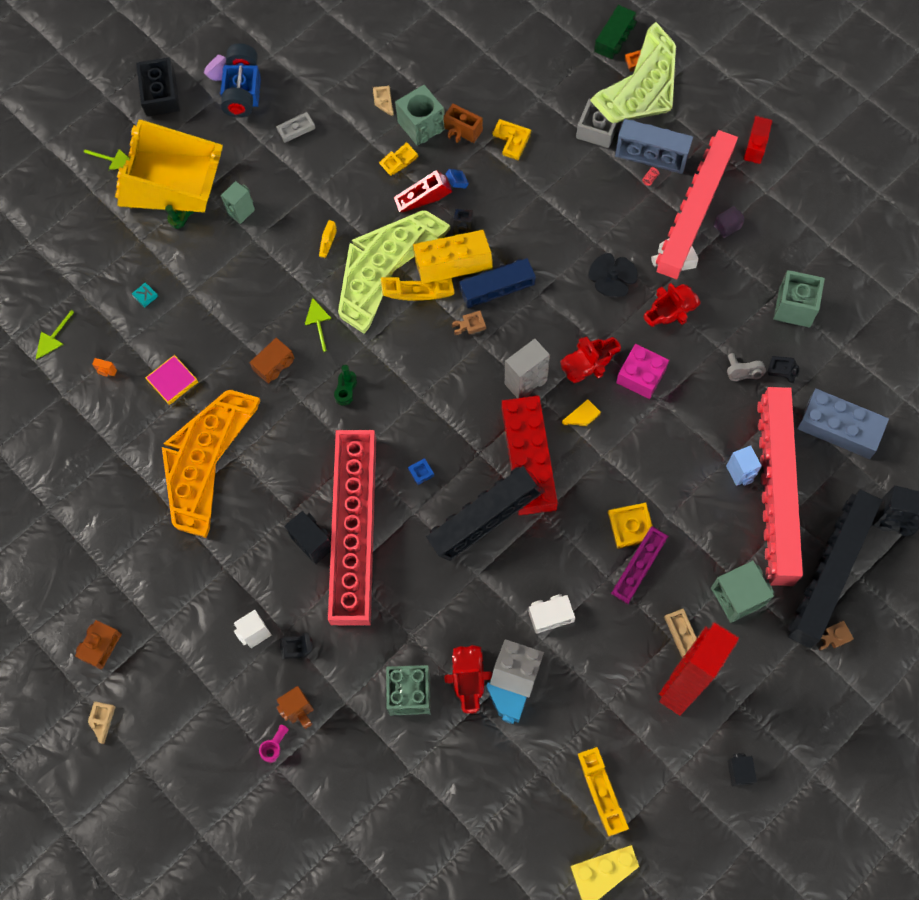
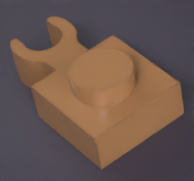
(471, 322)
(836, 635)

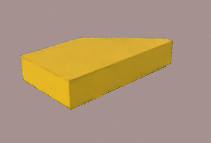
(327, 238)
(582, 415)

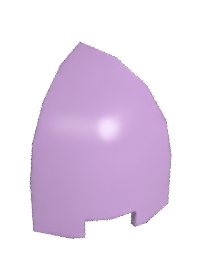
(214, 69)

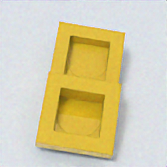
(400, 159)

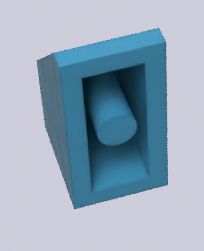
(507, 703)

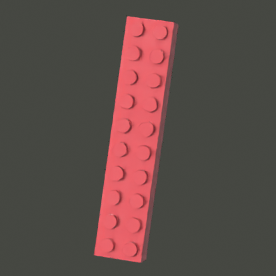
(780, 487)
(352, 528)

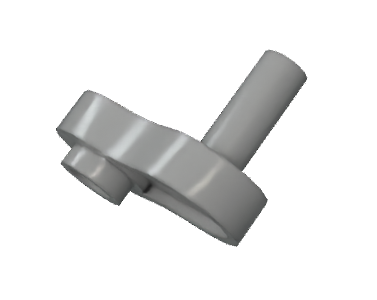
(741, 371)

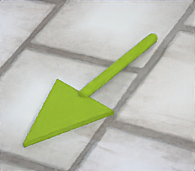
(117, 162)
(316, 315)
(48, 343)

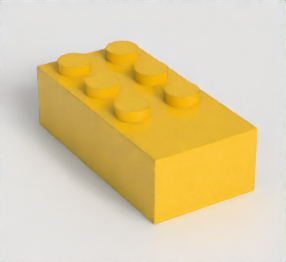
(452, 256)

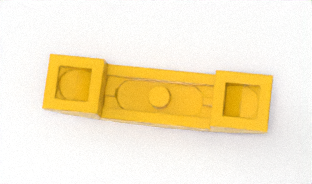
(415, 290)
(602, 792)

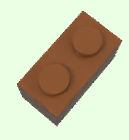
(272, 360)

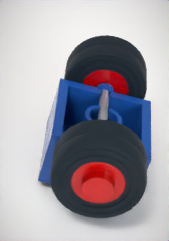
(240, 81)

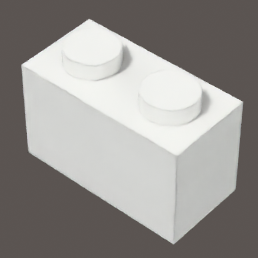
(551, 613)
(251, 629)

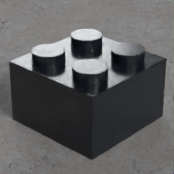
(309, 537)

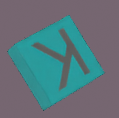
(144, 294)

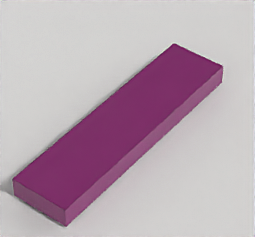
(639, 565)

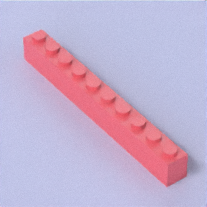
(697, 204)

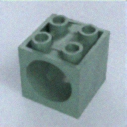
(420, 103)
(799, 298)
(742, 591)
(408, 690)

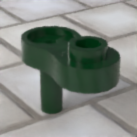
(177, 218)
(346, 383)

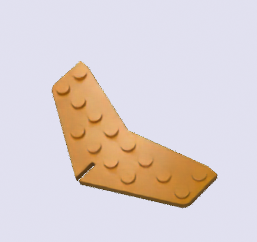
(200, 446)

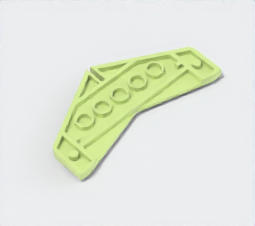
(649, 88)
(382, 255)

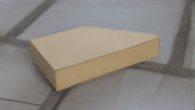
(382, 99)
(100, 719)

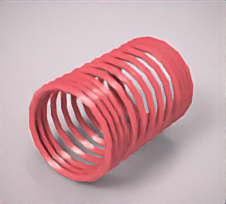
(652, 174)

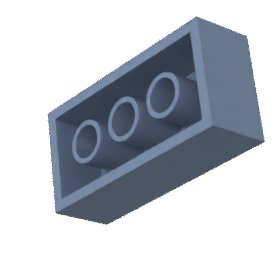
(653, 146)
(843, 423)

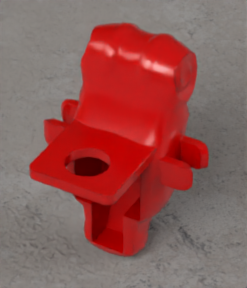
(672, 305)
(589, 358)
(468, 677)

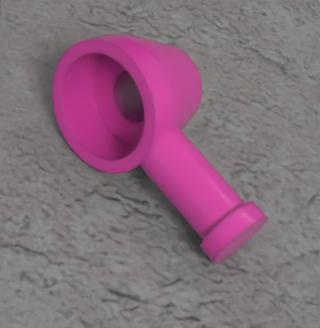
(272, 746)

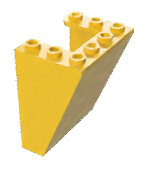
(167, 169)

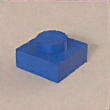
(457, 178)
(421, 471)

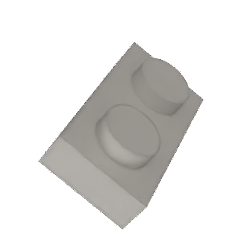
(295, 127)

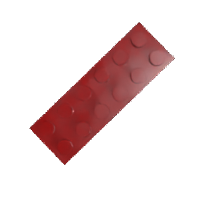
(529, 448)

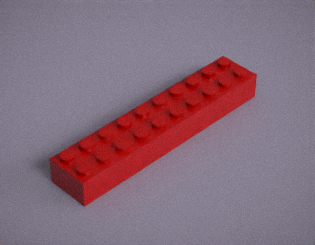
(697, 668)

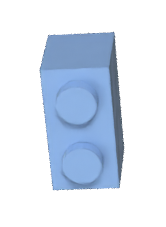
(743, 466)

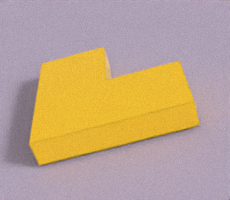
(514, 135)

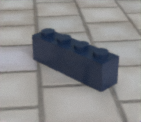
(497, 282)

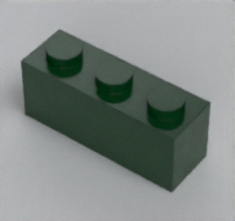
(615, 32)

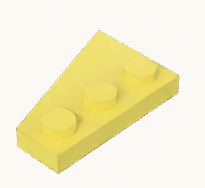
(604, 872)

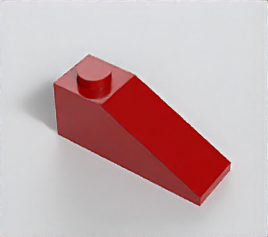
(758, 140)
(424, 192)

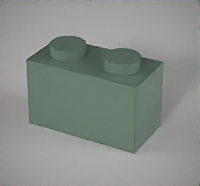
(238, 202)

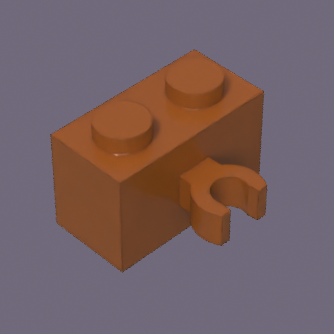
(462, 124)
(98, 644)
(295, 707)

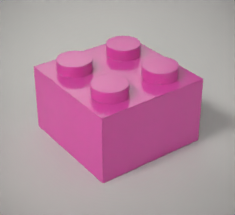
(642, 371)

